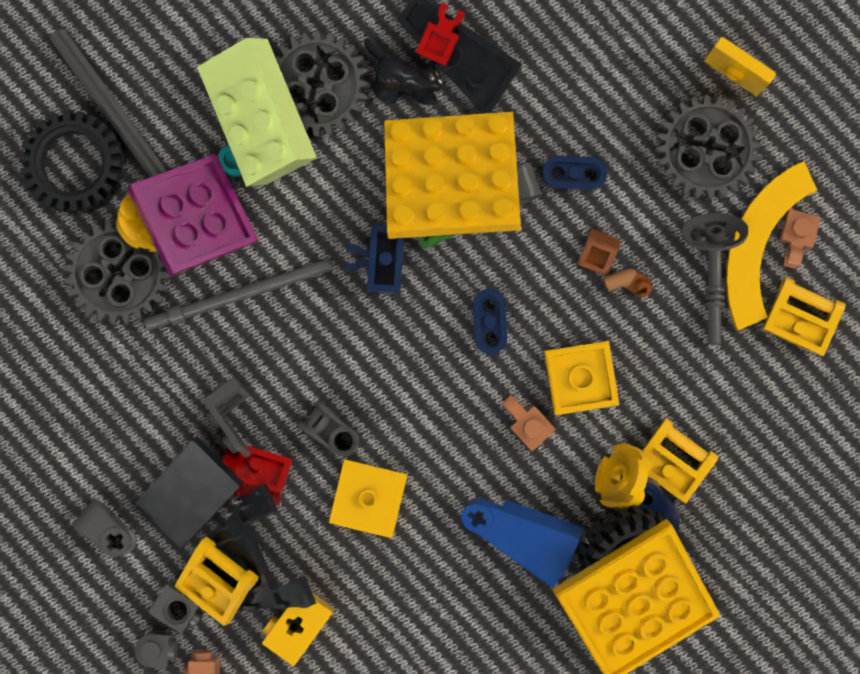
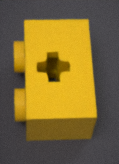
(292, 644)

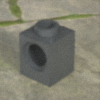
(163, 609)

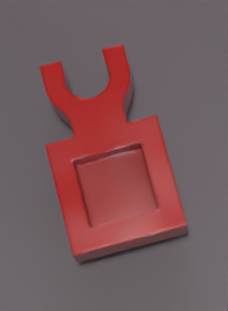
(438, 39)

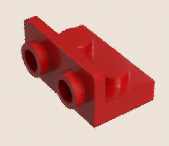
(259, 469)

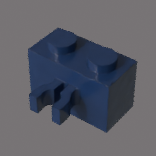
(384, 262)

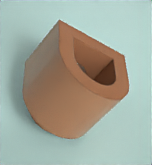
(202, 663)

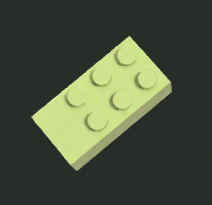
(256, 111)

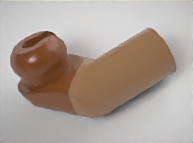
(631, 280)

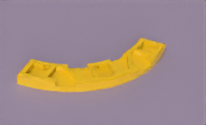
(744, 261)

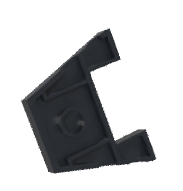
(239, 543)

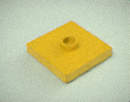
(740, 66)
(581, 378)
(368, 498)

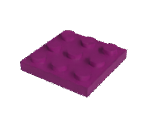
(192, 215)

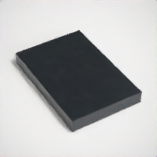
(189, 492)

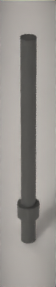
(177, 314)

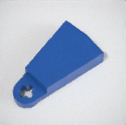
(526, 535)

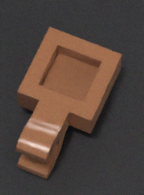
(798, 232)
(529, 424)

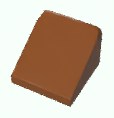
(599, 252)

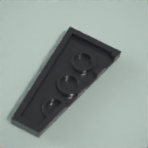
(475, 64)

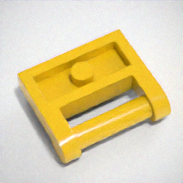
(799, 326)
(672, 472)
(208, 588)

